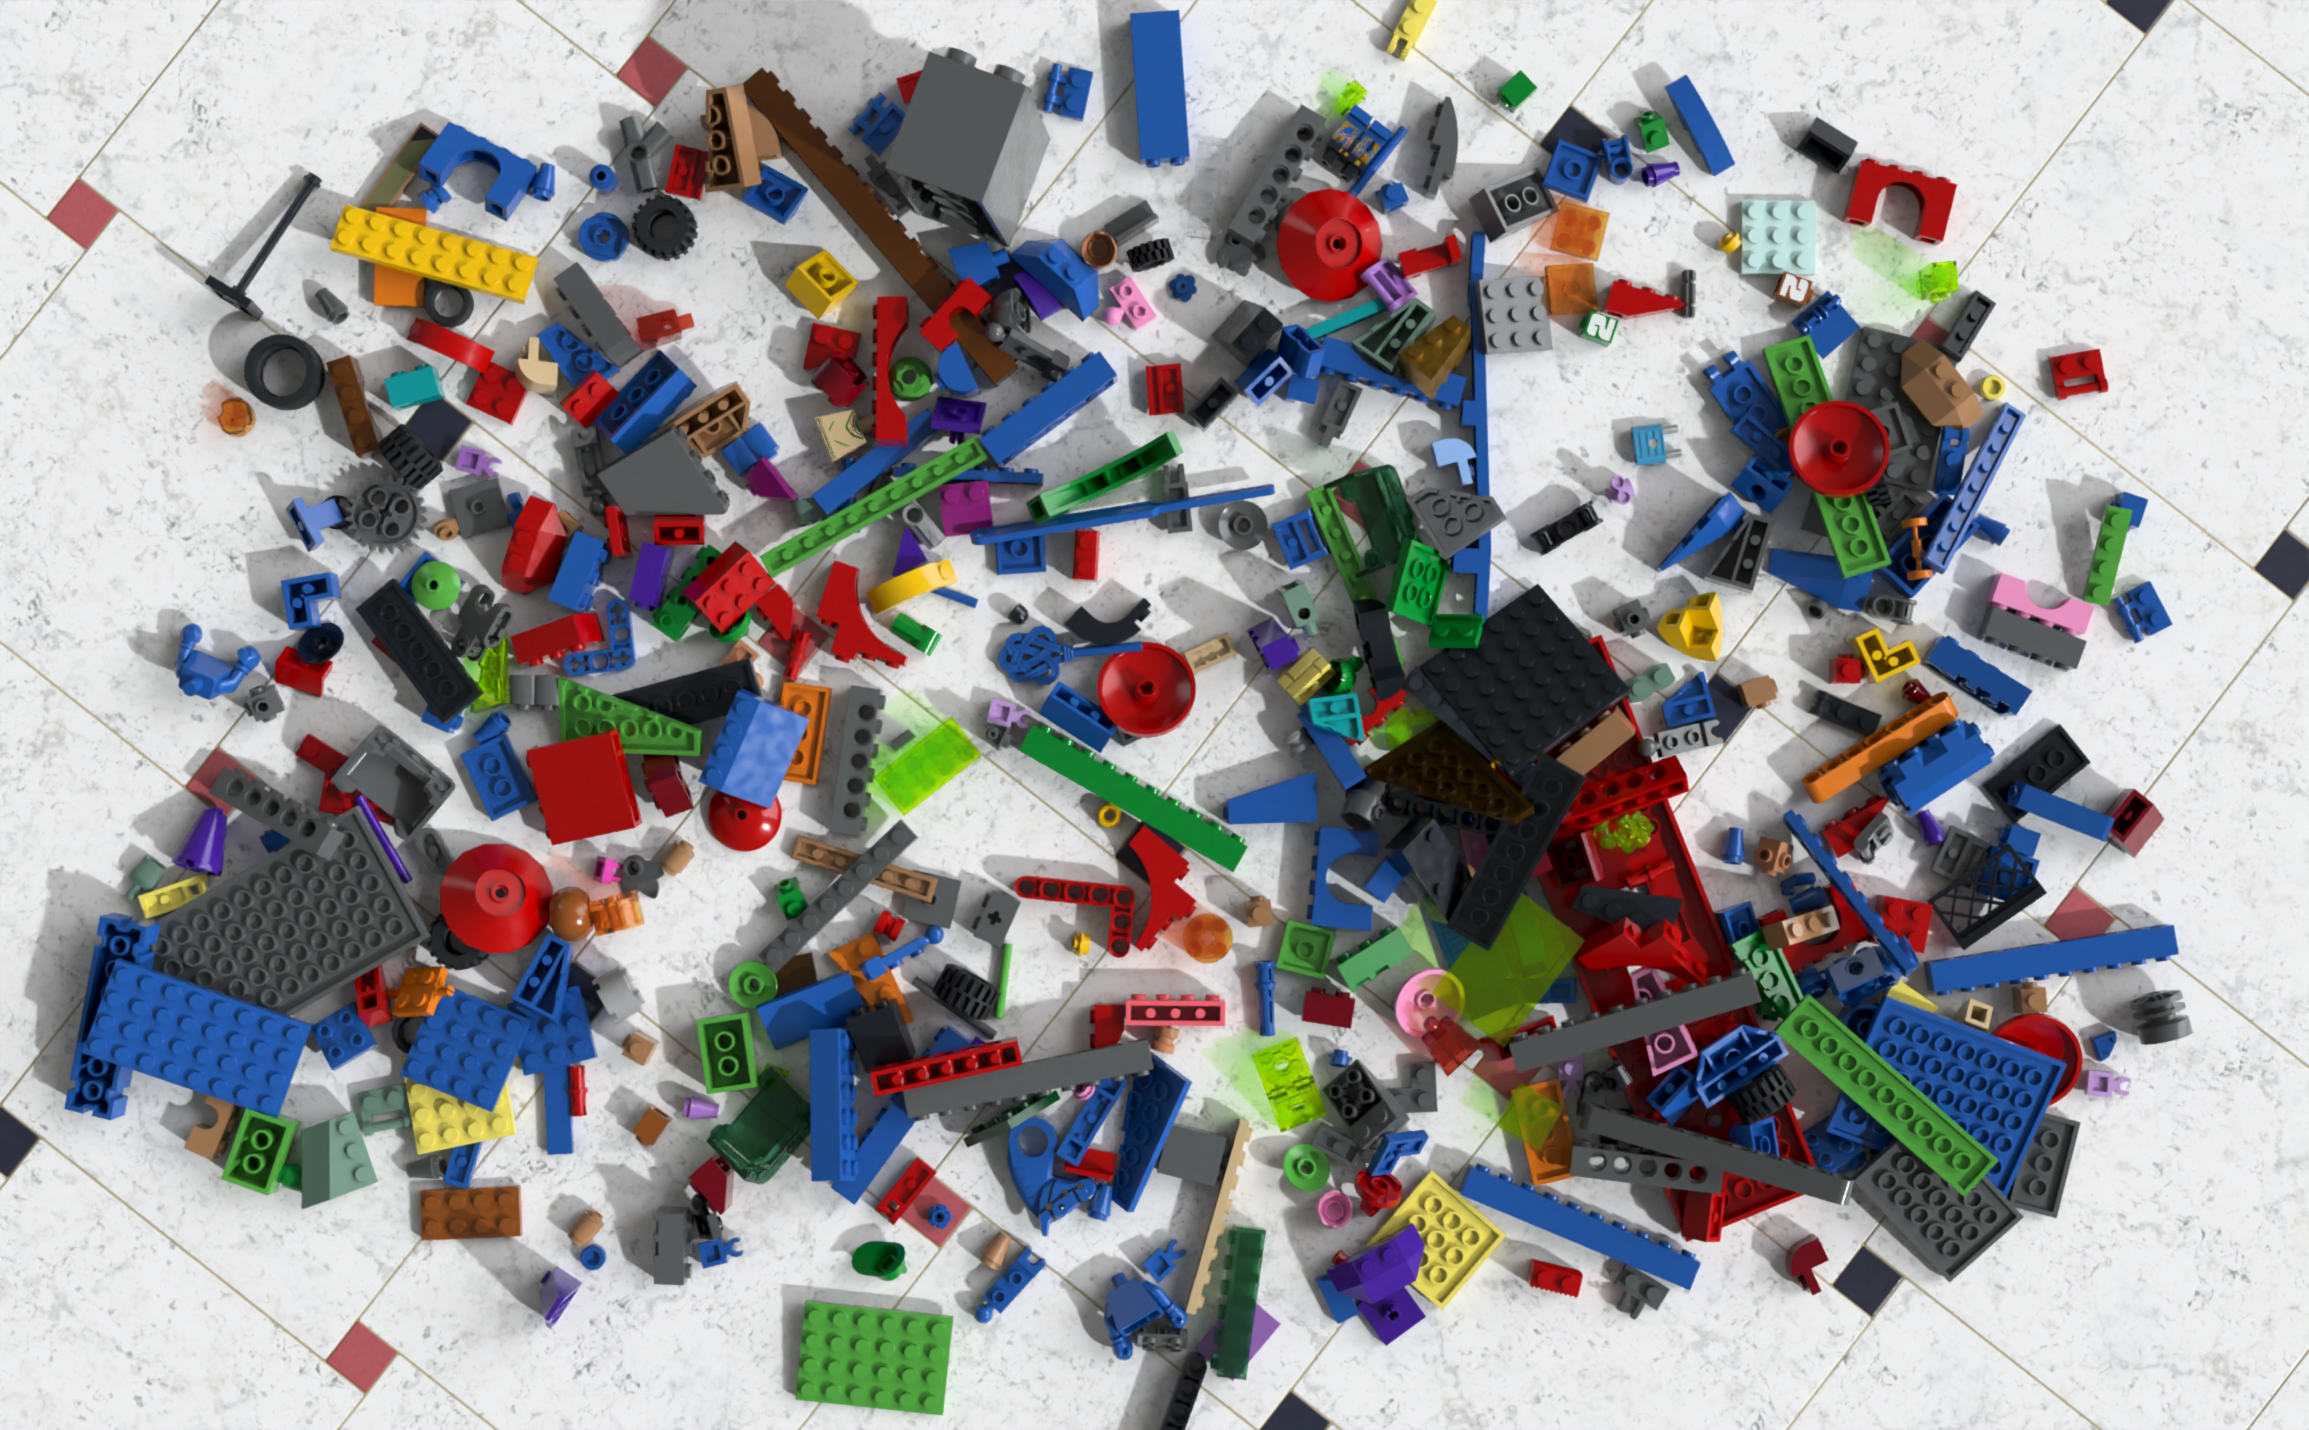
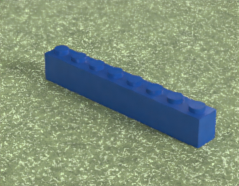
(891, 1126)

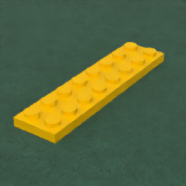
(434, 254)

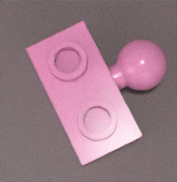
(1130, 303)

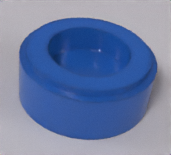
(593, 1257)

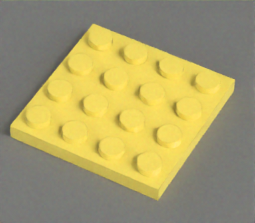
(449, 1122)
(1453, 1234)

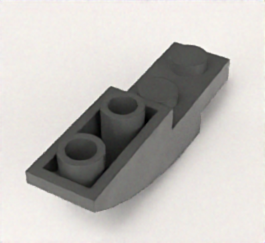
(1445, 140)

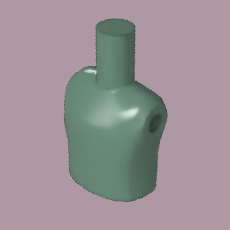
(145, 876)

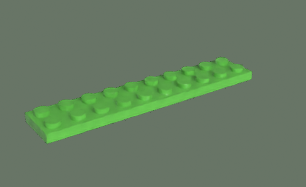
(1848, 520)
(1886, 1095)

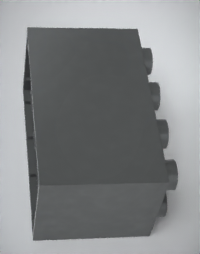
(969, 146)

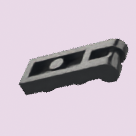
(1845, 714)

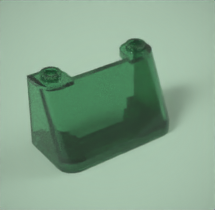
(766, 1129)

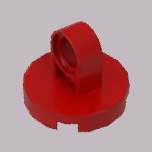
(1377, 1192)

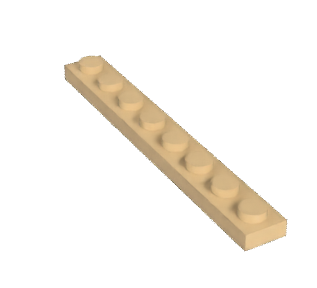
(1216, 1227)

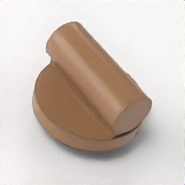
(446, 529)

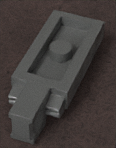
(887, 187)
(1339, 411)

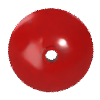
(747, 834)

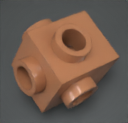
(1773, 856)

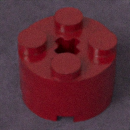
(840, 380)

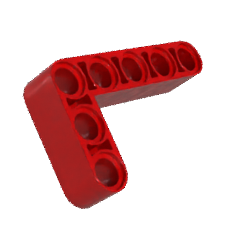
(1087, 899)

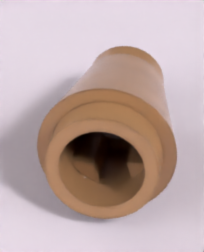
(995, 1251)

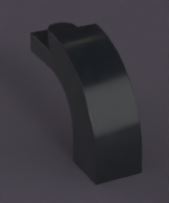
(1103, 633)

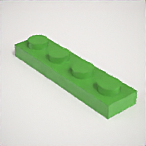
(2107, 555)

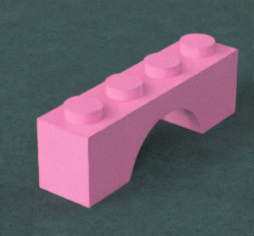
(2010, 594)

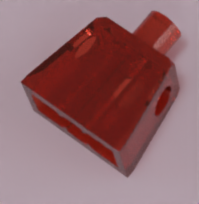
(652, 329)
(1448, 1043)

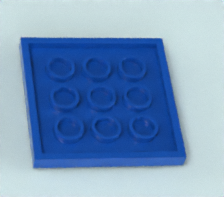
(467, 1049)

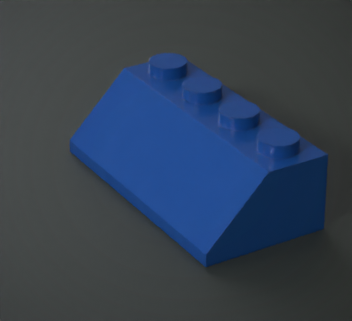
(645, 402)

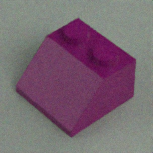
(965, 507)

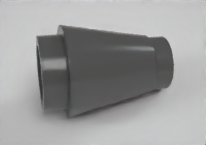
(332, 307)
(429, 1167)

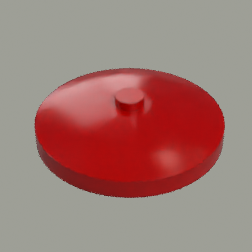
(1838, 449)
(1146, 690)
(2048, 1037)

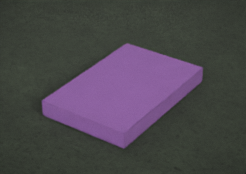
(1263, 1328)

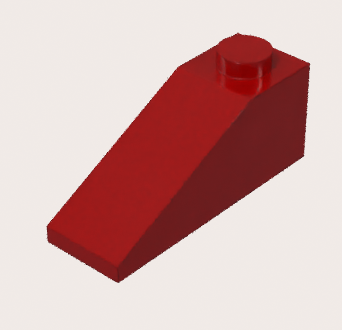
(372, 998)
(1494, 1052)

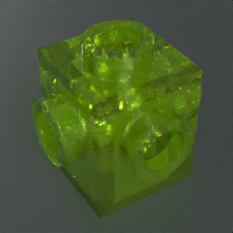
(1632, 832)

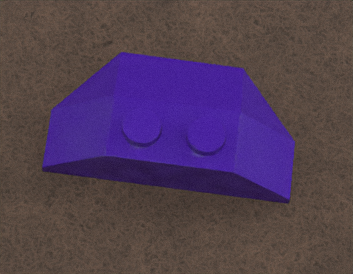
(1380, 1267)

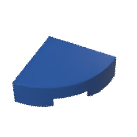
(2103, 1044)

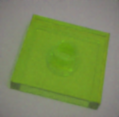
(1529, 1116)

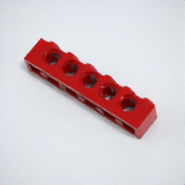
(1624, 794)
(945, 1066)

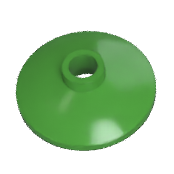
(448, 585)
(743, 989)
(1313, 1161)

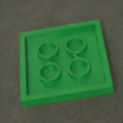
(1417, 583)

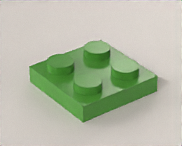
(1306, 949)

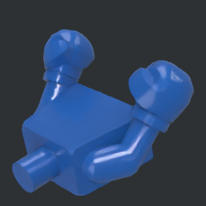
(208, 675)
(1134, 1306)

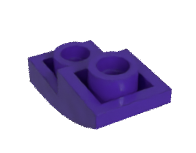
(1038, 297)

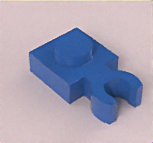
(715, 1251)
(1160, 1263)

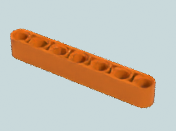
(1880, 747)

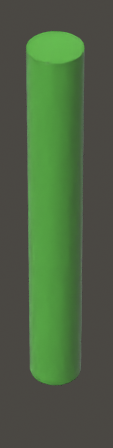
(1003, 979)

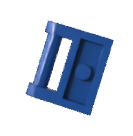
(1293, 543)

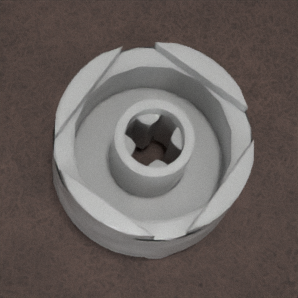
(618, 994)

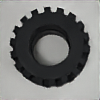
(650, 213)
(410, 456)
(446, 954)
(966, 991)
(1762, 1094)

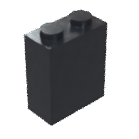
(880, 1033)

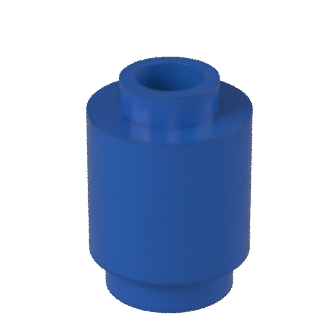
(608, 184)

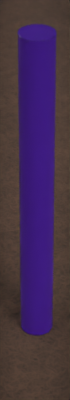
(384, 840)

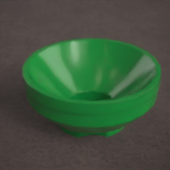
(735, 631)

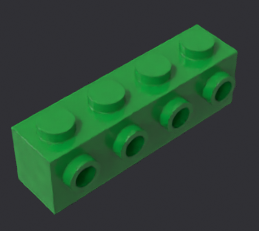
(678, 611)

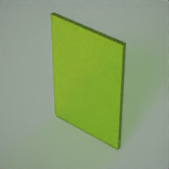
(1505, 984)

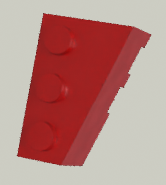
(556, 638)

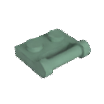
(382, 1101)

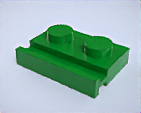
(1456, 631)

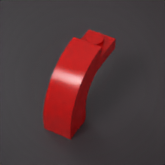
(450, 344)

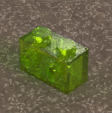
(1938, 281)

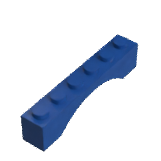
(1343, 360)

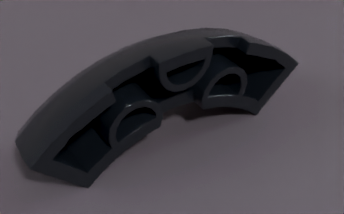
(1379, 647)

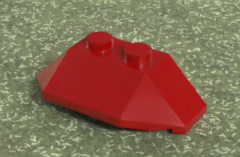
(534, 547)

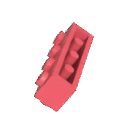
(1175, 1012)

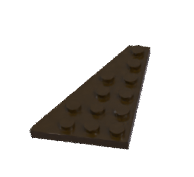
(1450, 771)

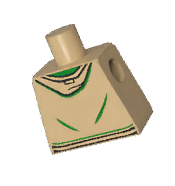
(843, 433)

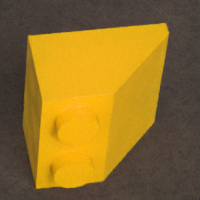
(821, 284)

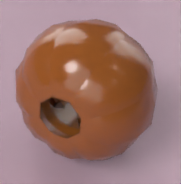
(570, 914)

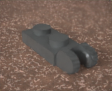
(1178, 520)

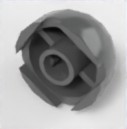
(1010, 312)

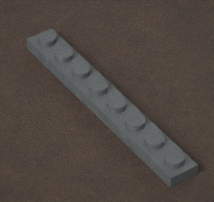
(838, 896)

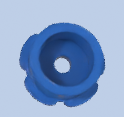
(1339, 1058)
(944, 1212)

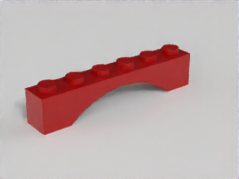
(892, 322)

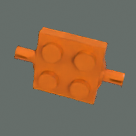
(420, 991)

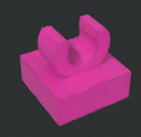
(604, 870)

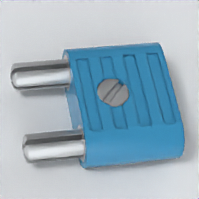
(1649, 444)

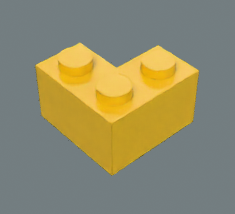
(1878, 659)

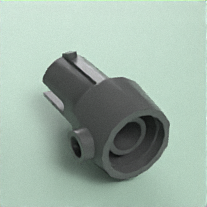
(1365, 805)

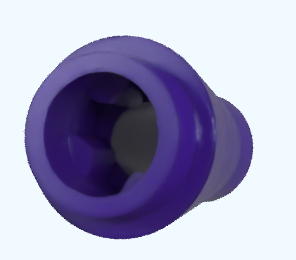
(1658, 173)
(1929, 829)

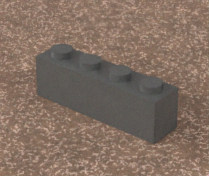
(2032, 639)

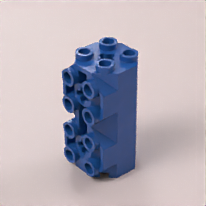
(1935, 766)

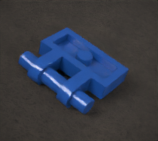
(1075, 94)
(884, 129)
(2148, 609)

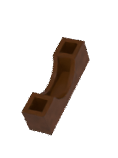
(350, 393)

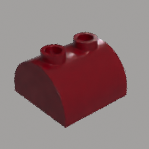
(1575, 860)

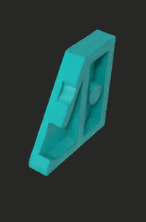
(1338, 715)

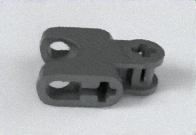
(481, 624)

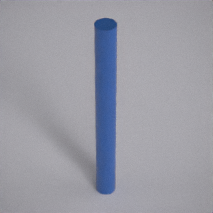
(1378, 161)

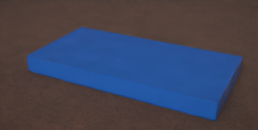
(809, 1008)

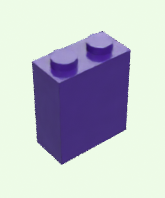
(651, 576)

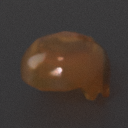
(237, 417)

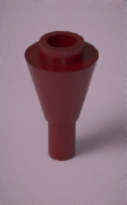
(1915, 692)

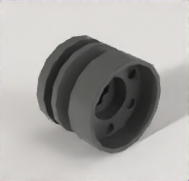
(2161, 1022)

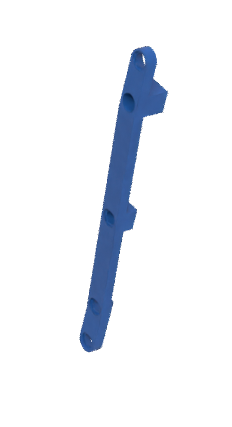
(1474, 415)

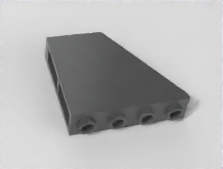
(664, 479)

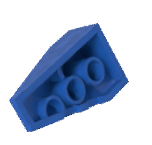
(1716, 522)

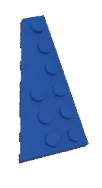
(1147, 1123)

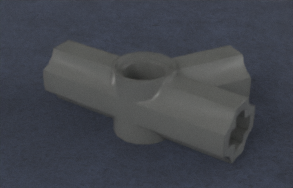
(651, 143)

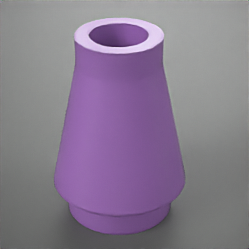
(699, 1108)

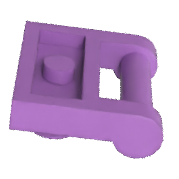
(1388, 275)

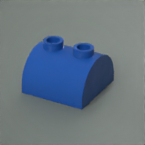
(955, 374)
(1756, 1135)

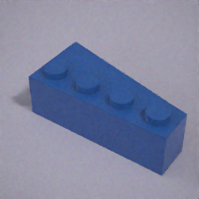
(1976, 676)

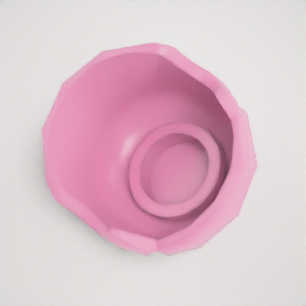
(1334, 1209)

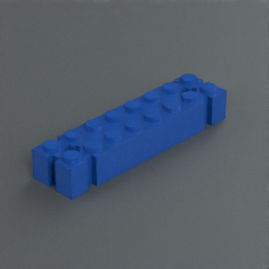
(97, 1081)

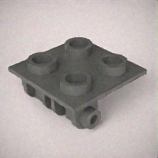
(1173, 1342)

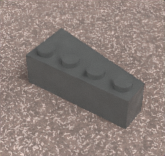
(597, 314)

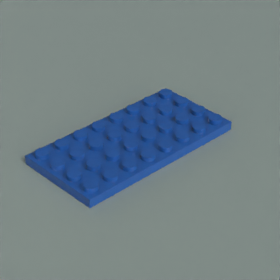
(197, 1038)

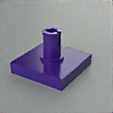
(958, 417)
(1392, 1314)

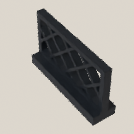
(1999, 914)

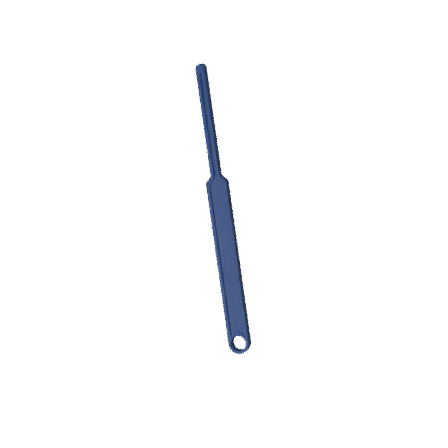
(1110, 515)

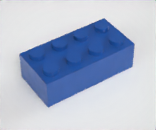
(1901, 550)

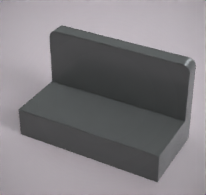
(1132, 223)

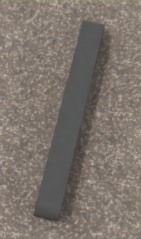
(1717, 1153)

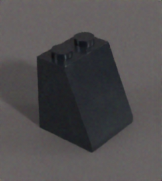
(1248, 332)

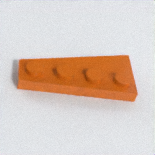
(885, 986)

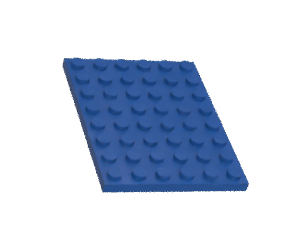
(1972, 1076)

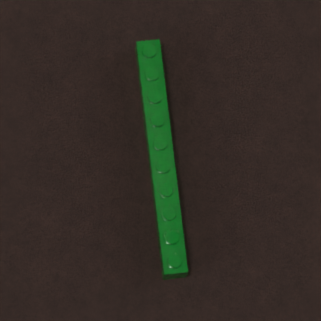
(1133, 798)

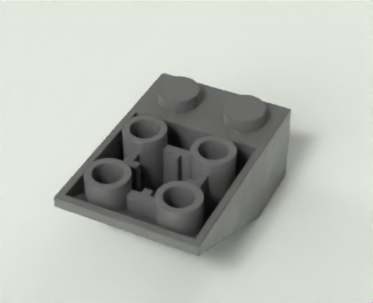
(1365, 1105)

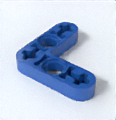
(617, 647)

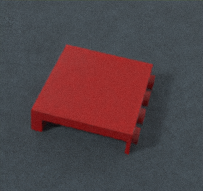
(584, 787)

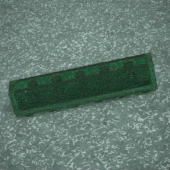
(1238, 1302)

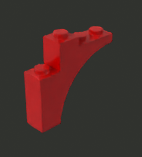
(842, 607)
(1167, 897)
(1654, 948)

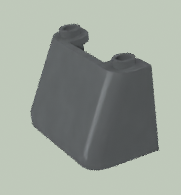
(395, 780)

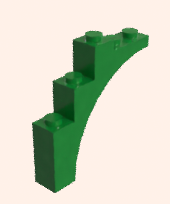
(1105, 479)

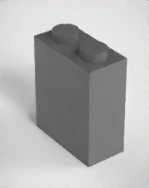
(1193, 1154)

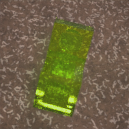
(1399, 725)

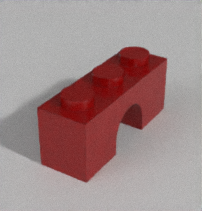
(967, 297)
(1378, 716)

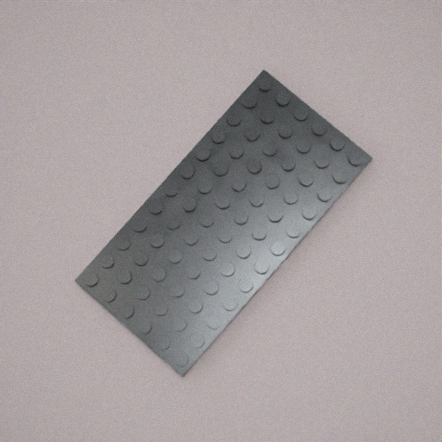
(294, 924)

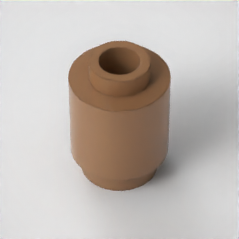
(677, 857)
(586, 1227)

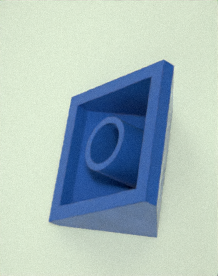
(1736, 922)

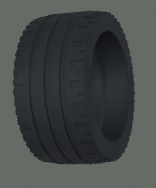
(257, 360)

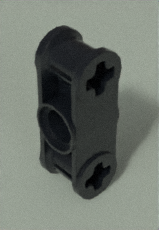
(1579, 522)

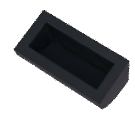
(1827, 145)

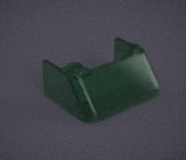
(1383, 513)

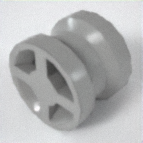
(1298, 741)

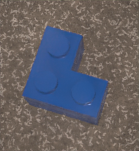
(302, 598)

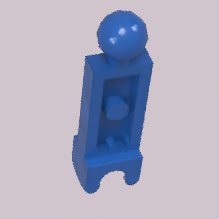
(877, 966)
(1008, 1286)

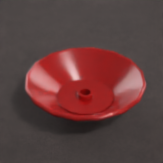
(1308, 249)
(482, 917)

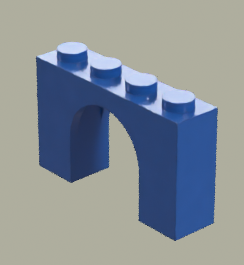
(460, 146)
(1325, 908)

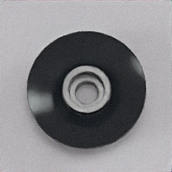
(320, 644)

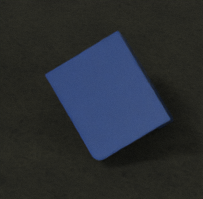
(1302, 389)

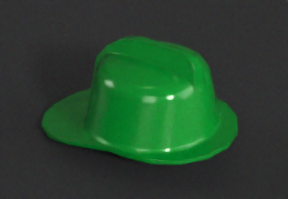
(880, 1259)

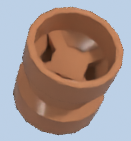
(1164, 1038)

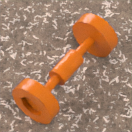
(1916, 548)

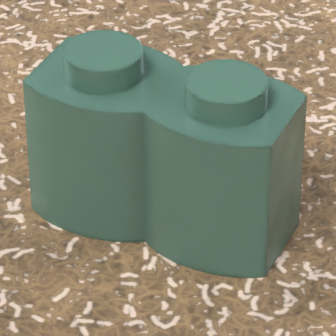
(1652, 679)

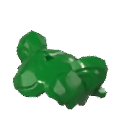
(1344, 680)

